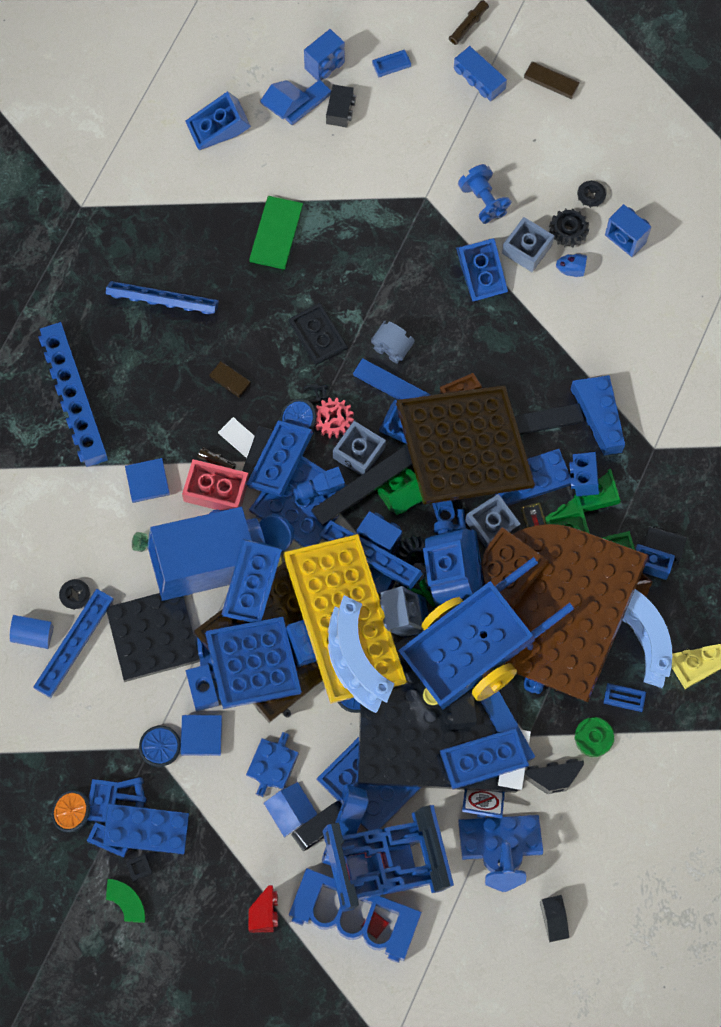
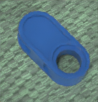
(444, 506)

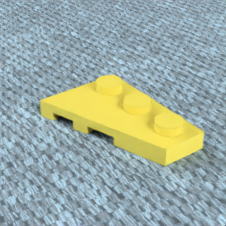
(696, 664)

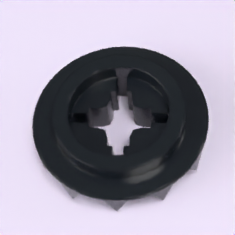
(593, 187)
(66, 592)

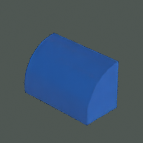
(31, 631)

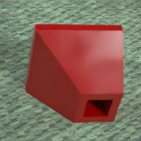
(262, 914)

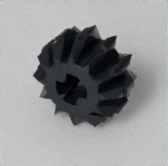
(411, 550)

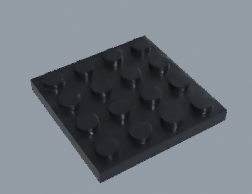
(152, 636)

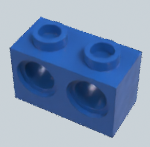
(584, 474)

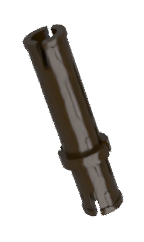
(473, 17)

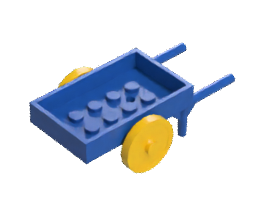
(453, 655)

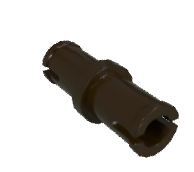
(216, 459)

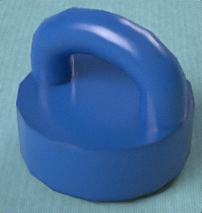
(532, 686)

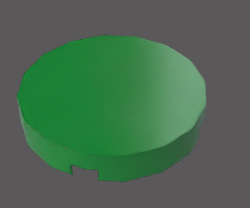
(594, 737)

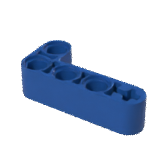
(353, 807)

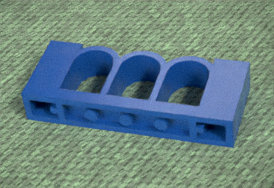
(403, 931)

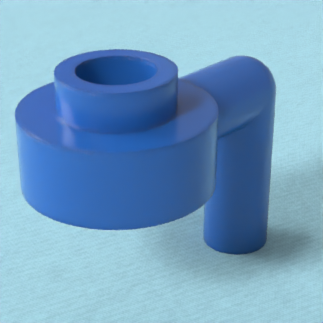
(447, 526)

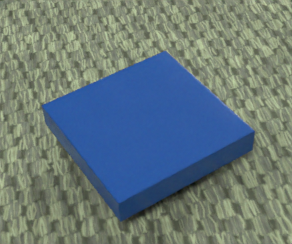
(147, 480)
(201, 735)

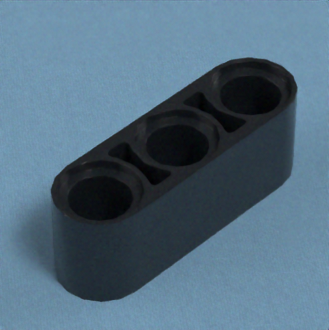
(312, 831)

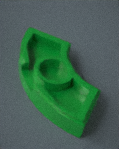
(127, 900)

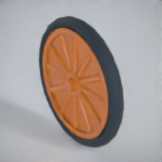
(71, 811)

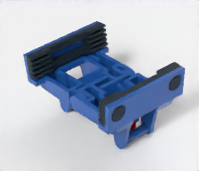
(366, 877)

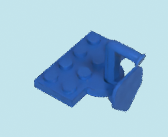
(502, 842)

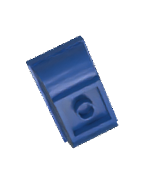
(453, 565)

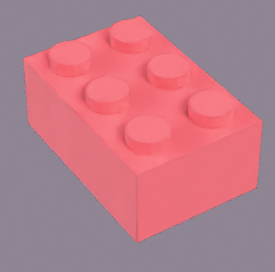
(215, 486)

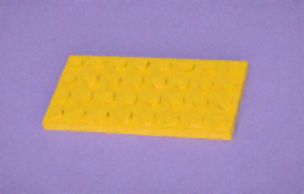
(320, 580)

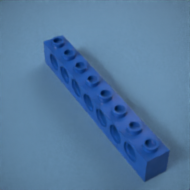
(55, 335)

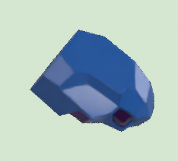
(572, 265)

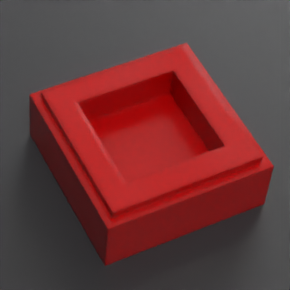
(376, 925)

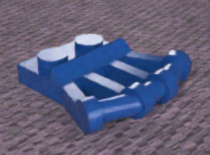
(106, 793)

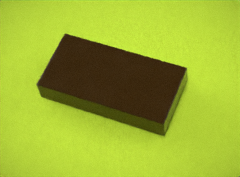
(230, 379)

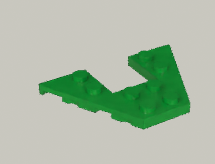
(573, 512)

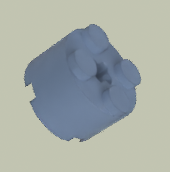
(392, 341)

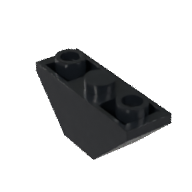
(554, 777)

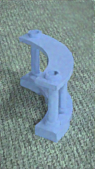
(653, 636)
(349, 659)

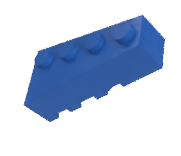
(601, 412)

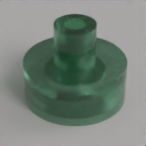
(139, 541)

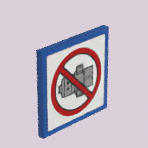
(483, 803)

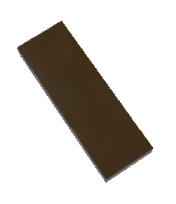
(551, 80)

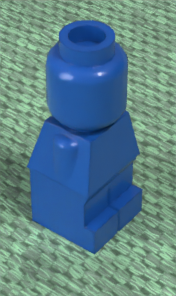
(321, 485)

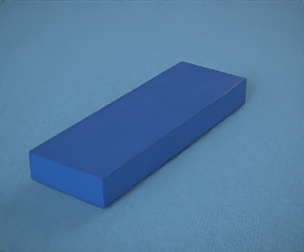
(317, 93)

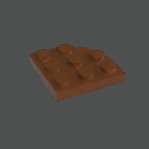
(504, 557)

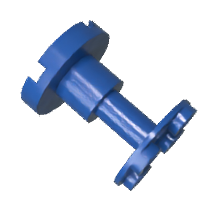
(478, 183)

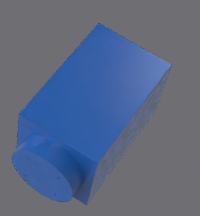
(199, 551)

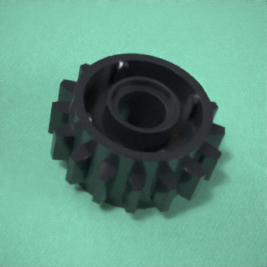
(572, 219)

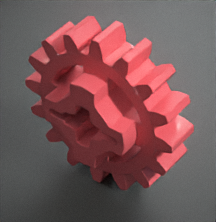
(335, 425)

